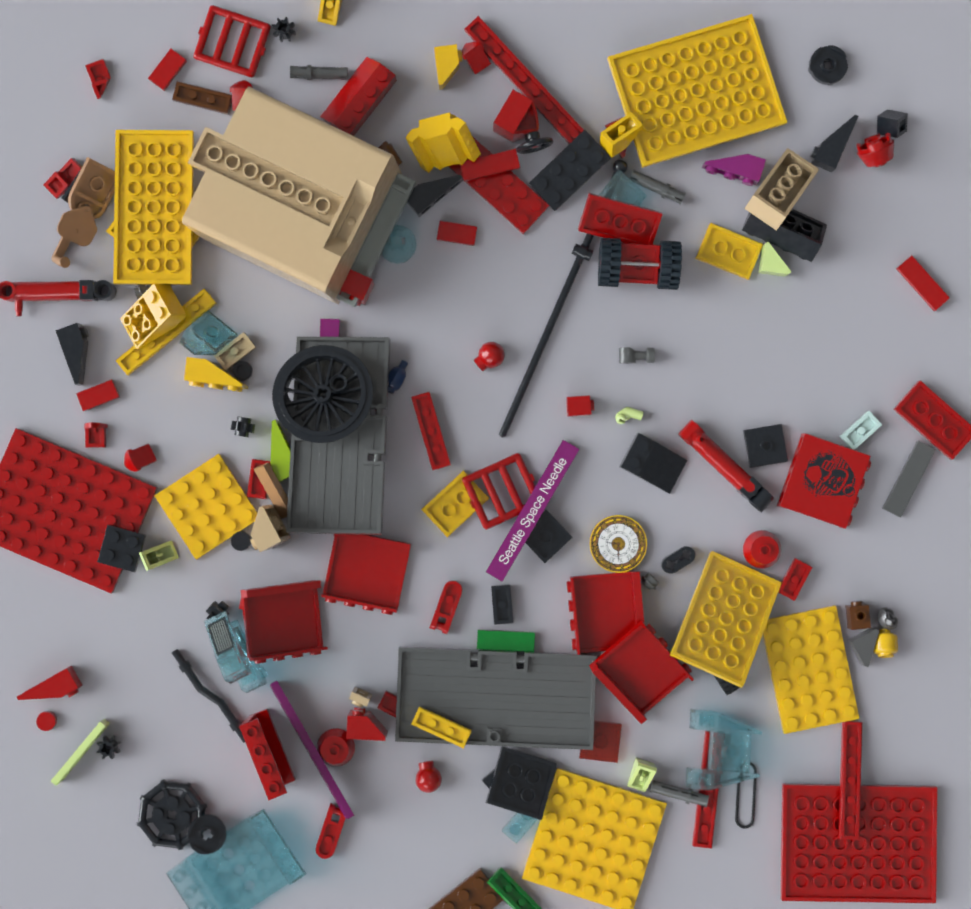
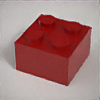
(357, 286)

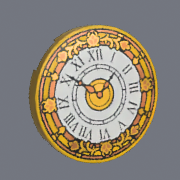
(618, 543)

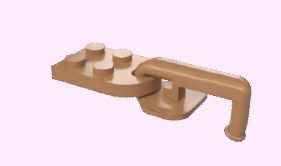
(95, 189)

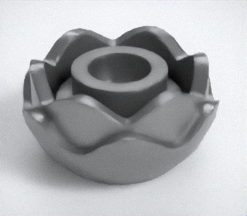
(886, 619)

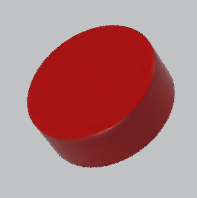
(46, 721)

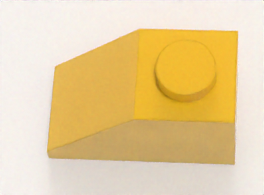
(447, 63)
(620, 134)

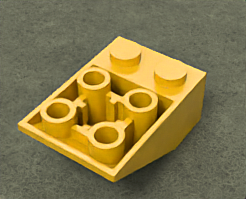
(153, 315)
(202, 372)

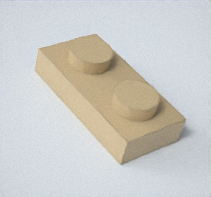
(235, 351)
(360, 697)

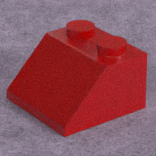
(364, 726)

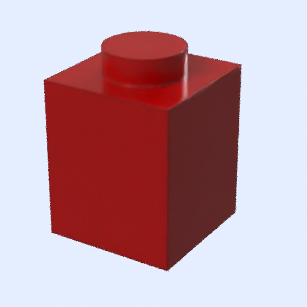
(579, 406)

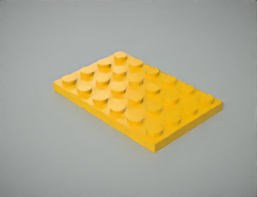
(726, 619)
(809, 669)

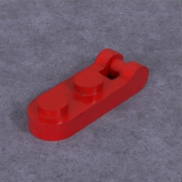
(447, 606)
(330, 833)

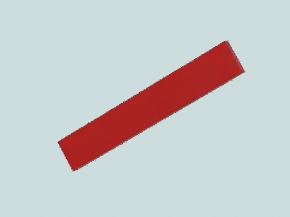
(850, 780)
(705, 816)

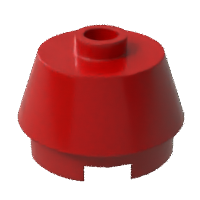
(876, 150)
(762, 549)
(335, 748)

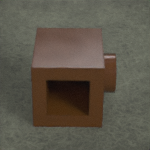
(858, 615)

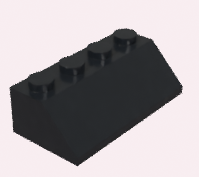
(796, 234)

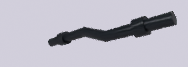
(185, 667)

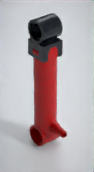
(55, 291)
(726, 466)

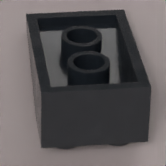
(653, 463)

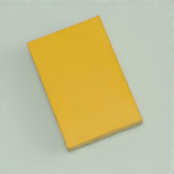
(729, 251)
(452, 505)

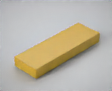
(441, 727)

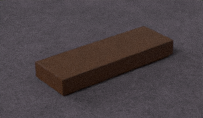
(202, 98)

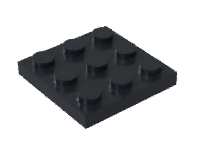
(521, 783)

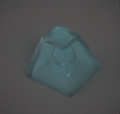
(207, 335)

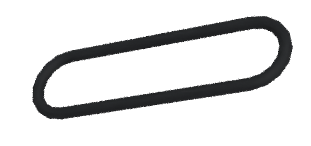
(753, 802)

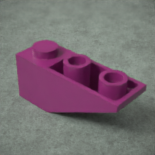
(740, 167)

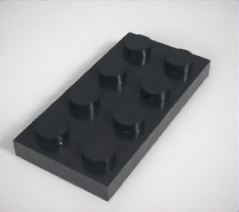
(570, 170)

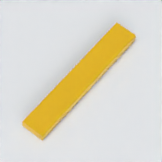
(194, 309)

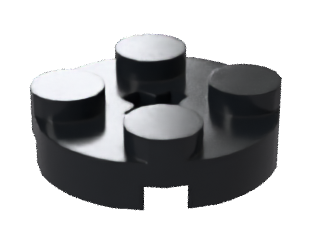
(825, 54)
(201, 824)

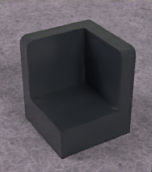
(892, 122)

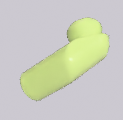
(627, 413)

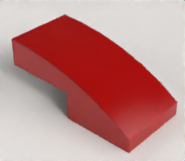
(61, 180)

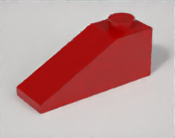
(57, 686)

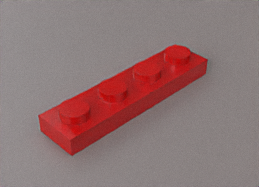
(431, 431)

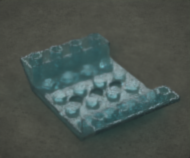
(259, 847)

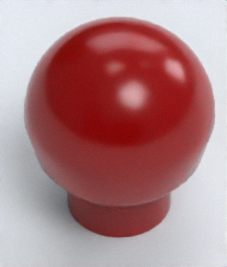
(490, 356)
(428, 777)

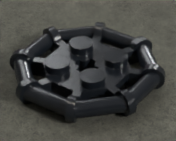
(160, 813)

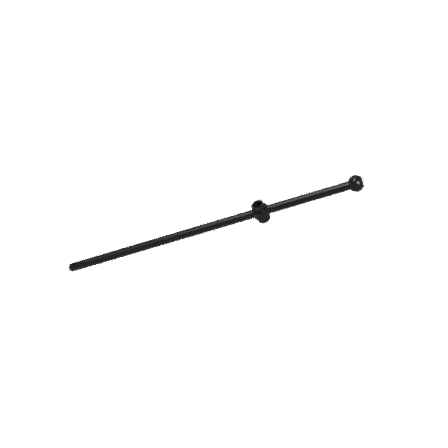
(581, 252)

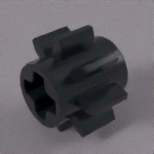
(288, 26)
(242, 426)
(217, 608)
(108, 752)

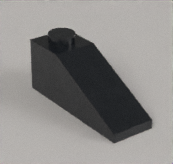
(831, 149)
(429, 193)
(74, 346)

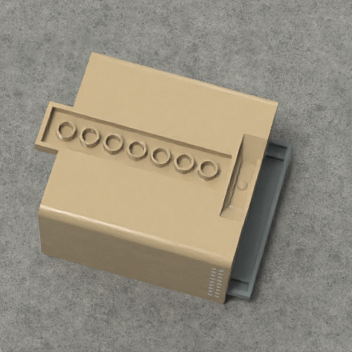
(295, 195)

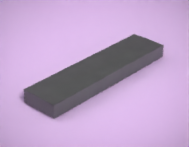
(908, 479)

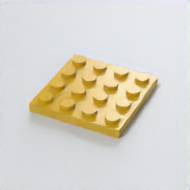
(207, 506)

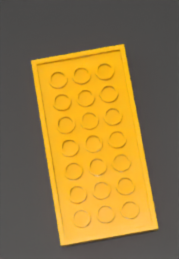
(149, 207)

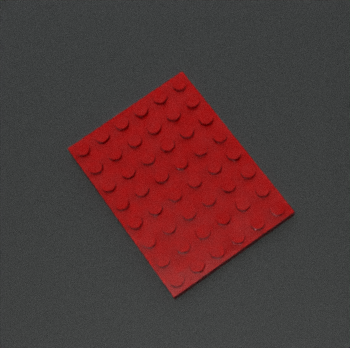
(60, 507)
(886, 865)

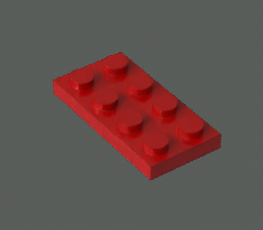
(619, 220)
(934, 420)

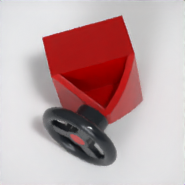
(520, 120)

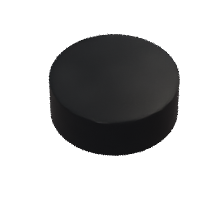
(242, 370)
(240, 541)

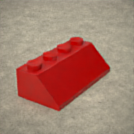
(359, 96)

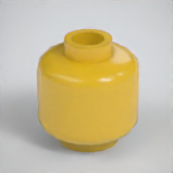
(886, 644)

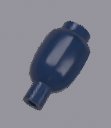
(397, 376)

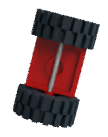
(639, 263)

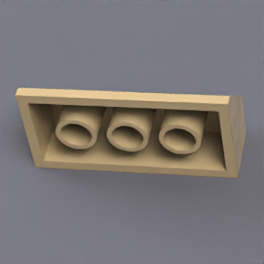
(268, 529)

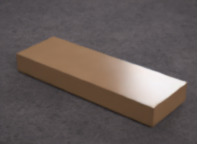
(273, 488)

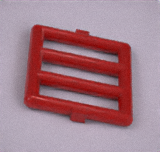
(234, 65)
(483, 473)

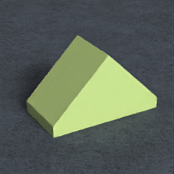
(771, 262)
(158, 555)
(641, 774)

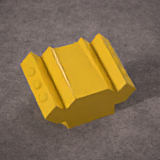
(442, 142)

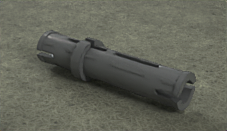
(309, 72)
(657, 187)
(679, 793)

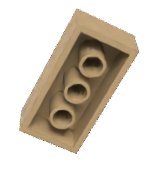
(781, 189)

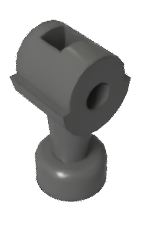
(629, 356)

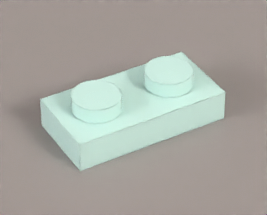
(860, 430)

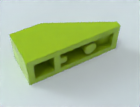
(279, 452)

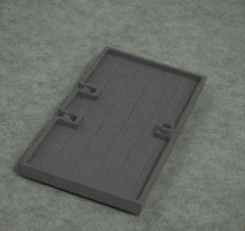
(334, 482)
(503, 705)

